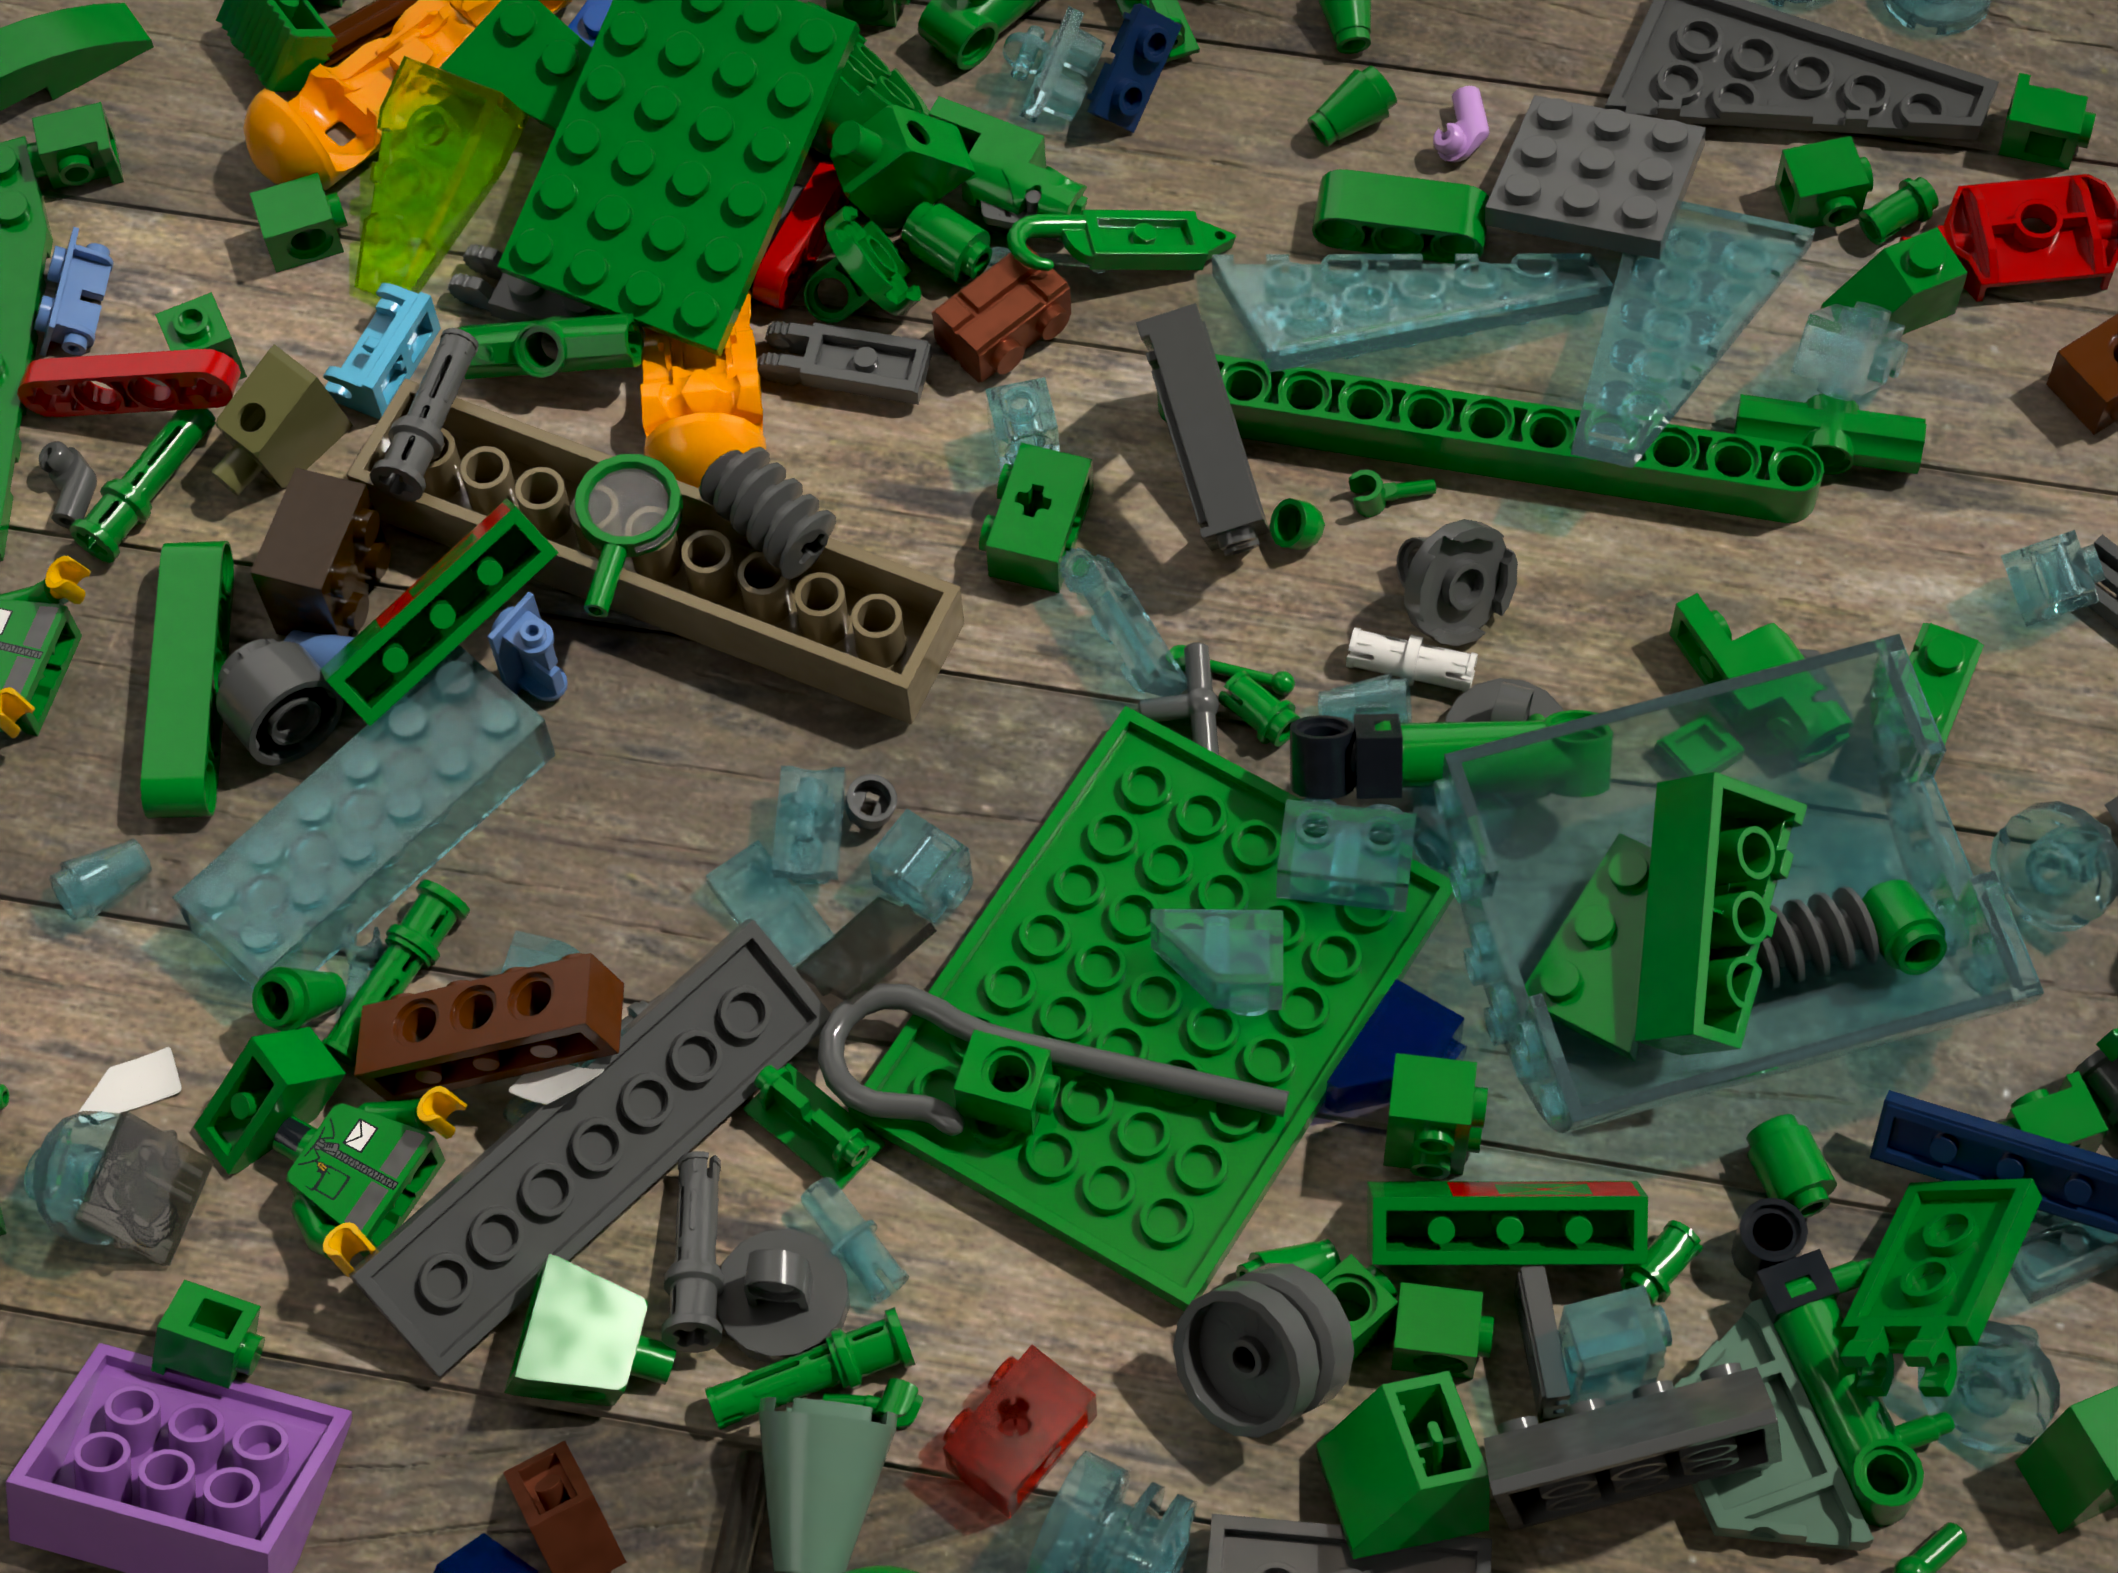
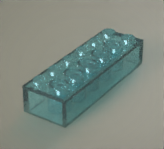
(367, 822)

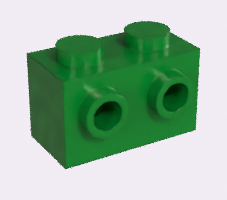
(1434, 1115)

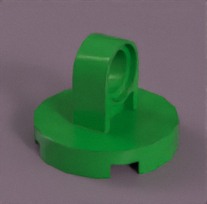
(866, 266)

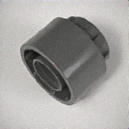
(276, 700)

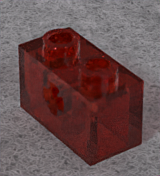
(1010, 1467)

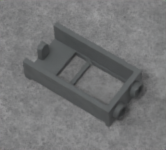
(1204, 430)

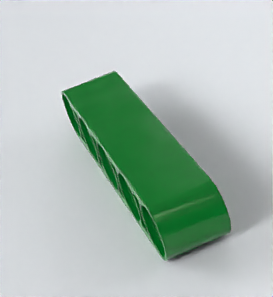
(186, 659)

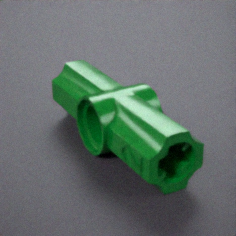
(581, 344)
(1836, 432)

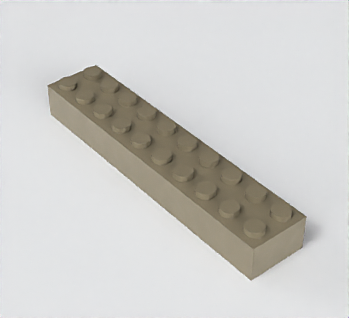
(840, 626)

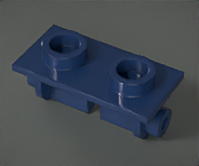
(1130, 79)

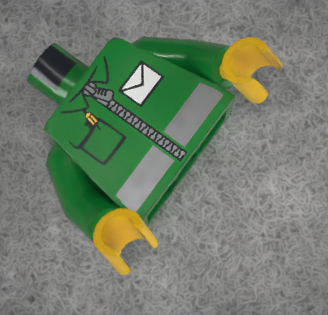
(37, 645)
(363, 1170)

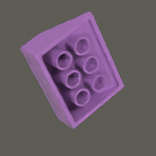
(174, 1471)

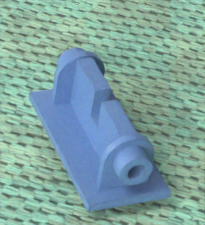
(77, 273)
(526, 651)

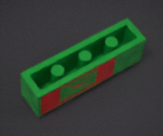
(438, 612)
(1506, 1222)

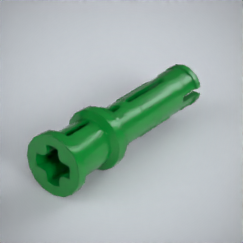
(129, 498)
(410, 947)
(841, 1360)

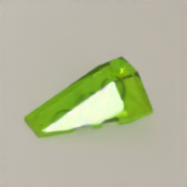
(434, 168)

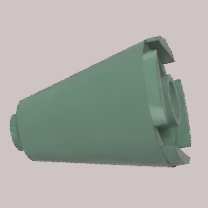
(820, 1479)

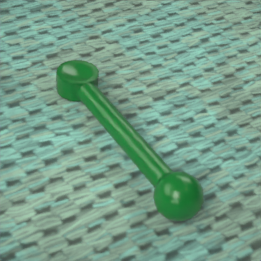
(1281, 682)

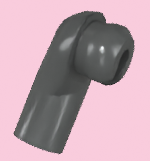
(73, 479)

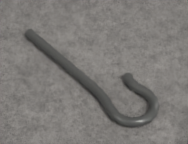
(1063, 1055)

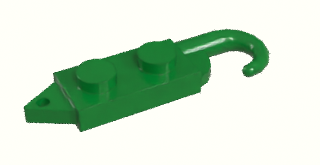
(1123, 239)

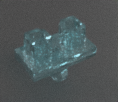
(1066, 48)
(809, 824)

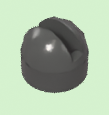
(882, 810)

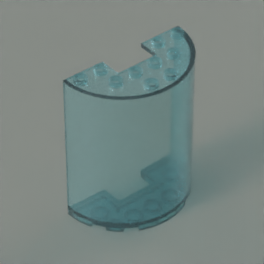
(1825, 730)

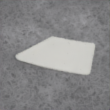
(136, 1083)
(552, 1083)

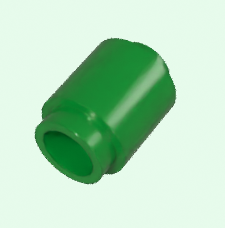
(947, 241)
(1905, 927)
(1790, 1164)

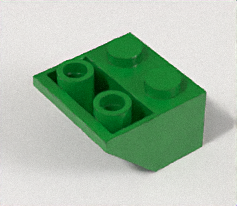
(1406, 1468)

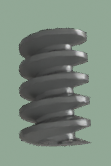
(768, 509)
(1815, 934)

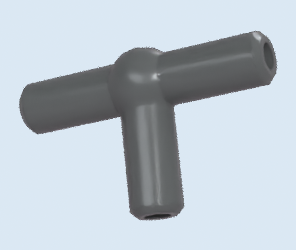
(1198, 705)

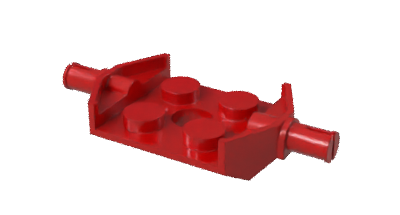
(1999, 251)

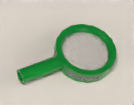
(625, 511)

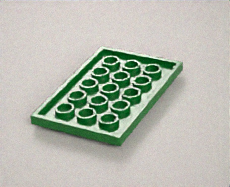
(679, 159)

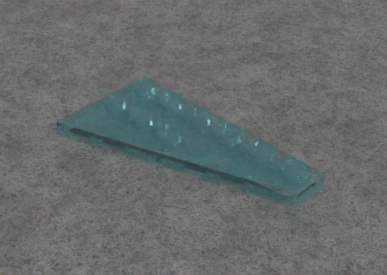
(1395, 301)
(1677, 321)

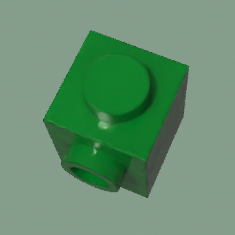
(1823, 183)

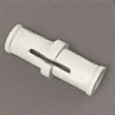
(1411, 659)

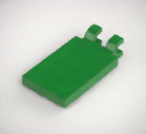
(1936, 1279)

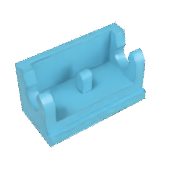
(385, 351)

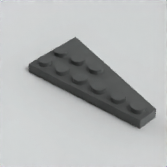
(1783, 72)

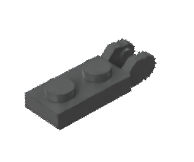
(512, 297)
(847, 361)

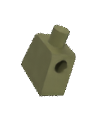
(277, 423)

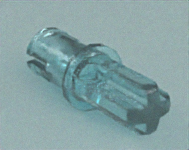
(852, 1237)

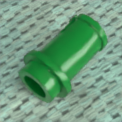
(1910, 203)
(1259, 709)
(1665, 1261)

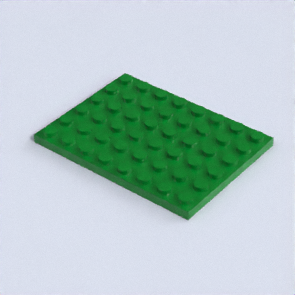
(1067, 955)

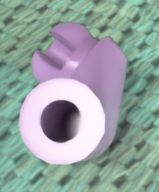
(1469, 130)

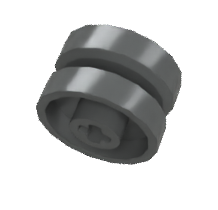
(1263, 1349)

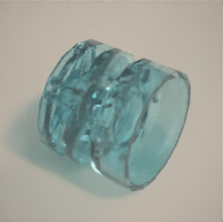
(1100, 1533)

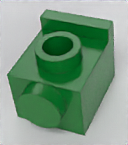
(2045, 124)
(75, 147)
(2063, 1116)
(208, 1335)

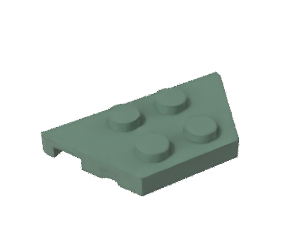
(1805, 1493)

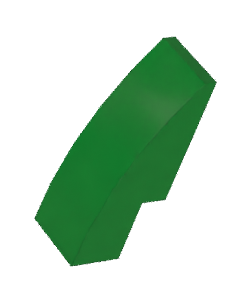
(66, 49)

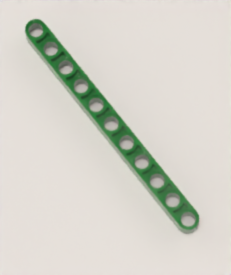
(1514, 449)

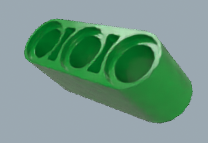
(1399, 215)

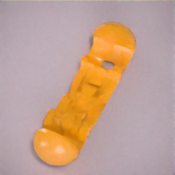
(290, 136)
(699, 401)

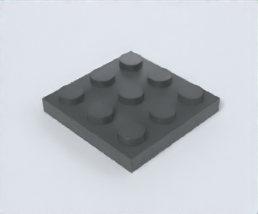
(1595, 176)

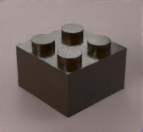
(321, 556)

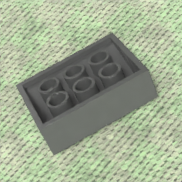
(1632, 1447)

